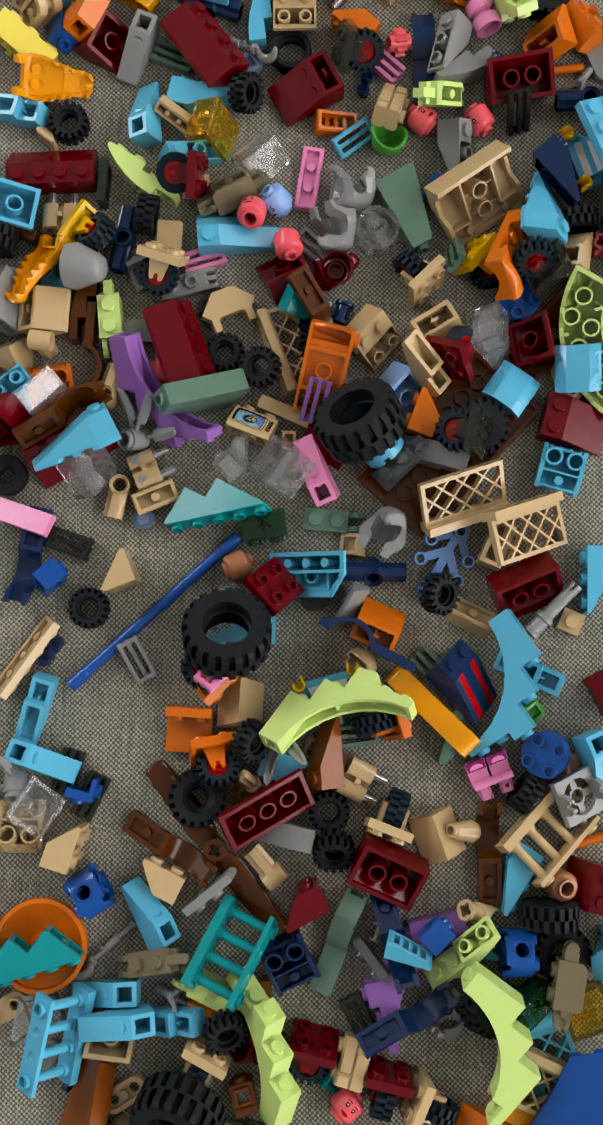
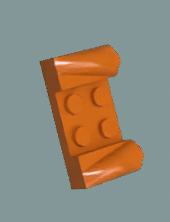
(500, 257)
(325, 357)

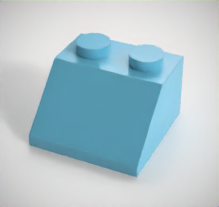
(18, 204)

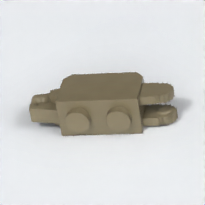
(228, 191)
(153, 963)
(568, 985)

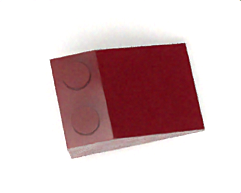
(570, 424)

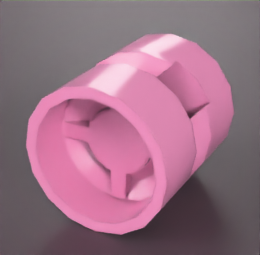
(483, 17)

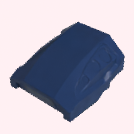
(289, 962)

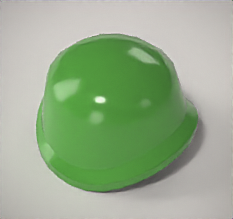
(388, 142)

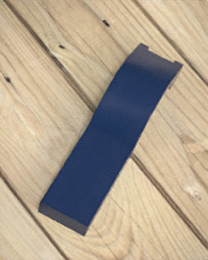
(423, 43)
(29, 560)
(374, 647)
(389, 918)
(406, 1021)

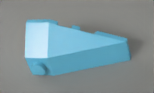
(542, 212)
(228, 237)
(90, 429)

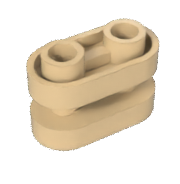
(40, 12)

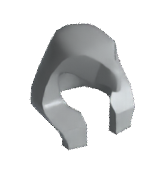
(352, 196)
(337, 231)
(81, 266)
(386, 527)

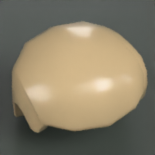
(363, 656)

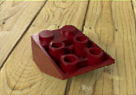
(307, 87)

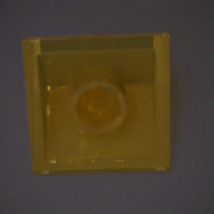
(590, 1020)

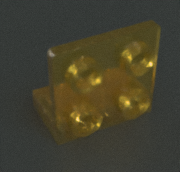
(213, 122)

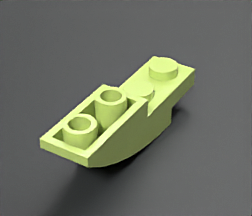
(137, 174)
(466, 949)

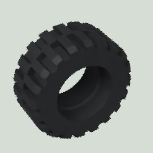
(359, 420)
(226, 607)
(176, 1100)

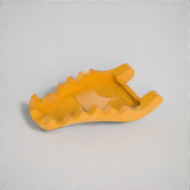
(49, 80)
(36, 265)

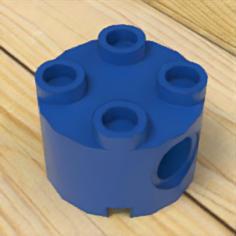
(521, 307)
(546, 753)
(100, 891)
(512, 964)

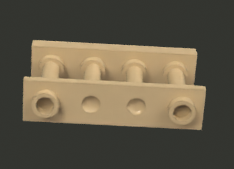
(525, 826)

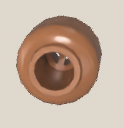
(237, 565)
(563, 887)

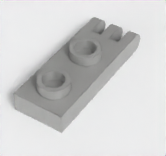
(193, 284)
(213, 891)

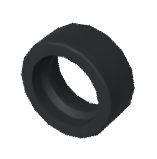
(286, 38)

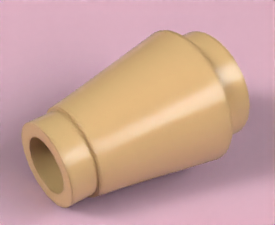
(465, 831)

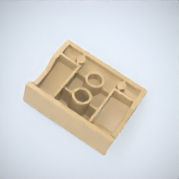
(475, 193)

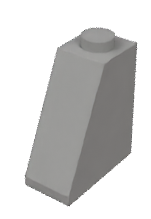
(8, 311)

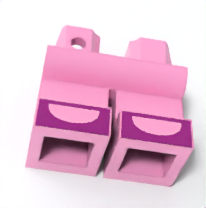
(498, 773)

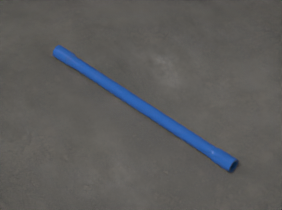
(224, 548)

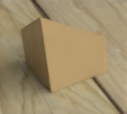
(16, 352)

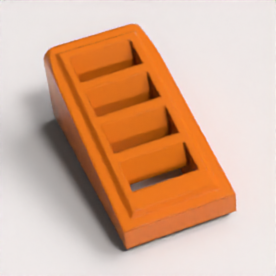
(326, 115)

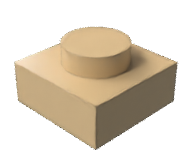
(570, 621)

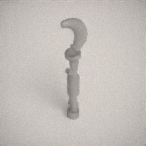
(254, 50)
(109, 945)

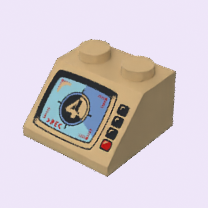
(256, 425)

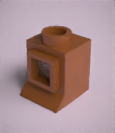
(243, 1095)

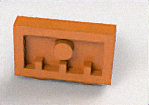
(185, 724)

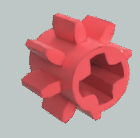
(398, 42)
(597, 246)

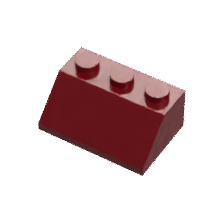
(517, 72)
(525, 584)
(388, 871)

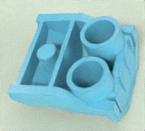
(578, 368)
(511, 388)
(563, 472)

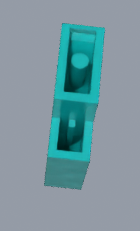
(220, 505)
(48, 953)

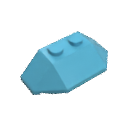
(315, 571)

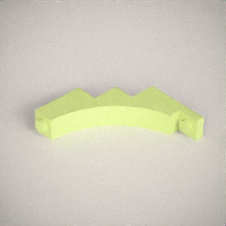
(514, 1071)

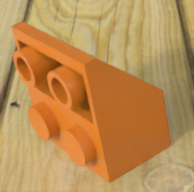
(586, 25)
(553, 32)
(382, 620)

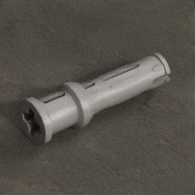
(544, 617)

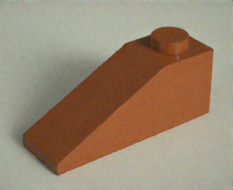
(326, 759)

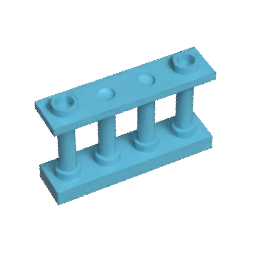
(70, 1049)

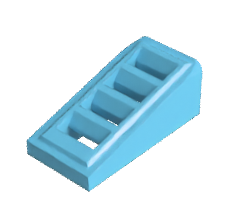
(406, 951)

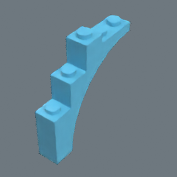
(517, 652)

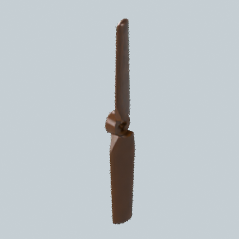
(243, 883)

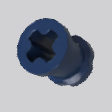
(342, 312)

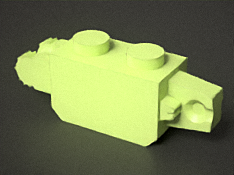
(439, 94)
(109, 315)
(202, 994)

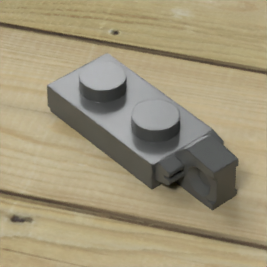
(399, 466)
(367, 954)

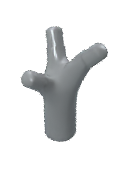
(580, 81)
(170, 995)

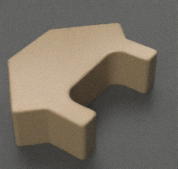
(225, 304)

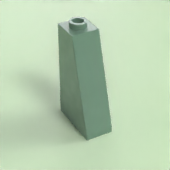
(403, 195)
(202, 392)

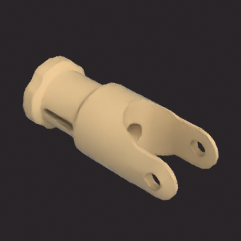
(474, 911)

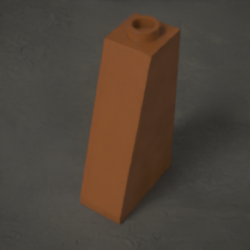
(91, 1095)

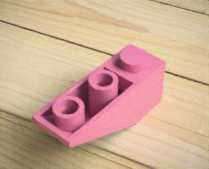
(320, 481)

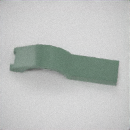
(338, 942)

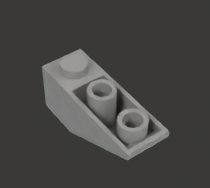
(450, 40)
(138, 46)
(454, 140)

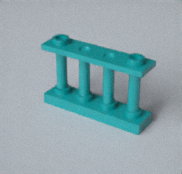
(217, 932)

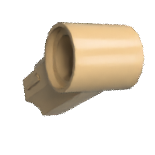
(42, 342)
(110, 381)
(117, 500)
(269, 870)

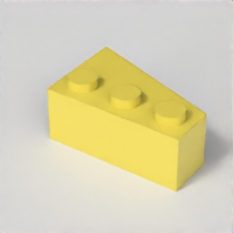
(20, 38)

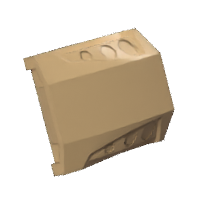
(13, 839)

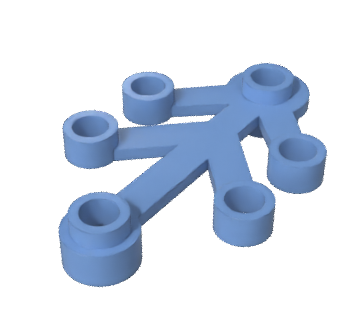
(446, 555)

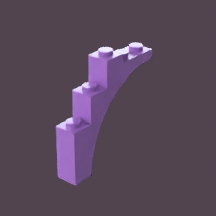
(137, 376)
(385, 995)

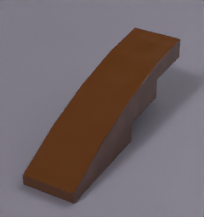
(79, 311)

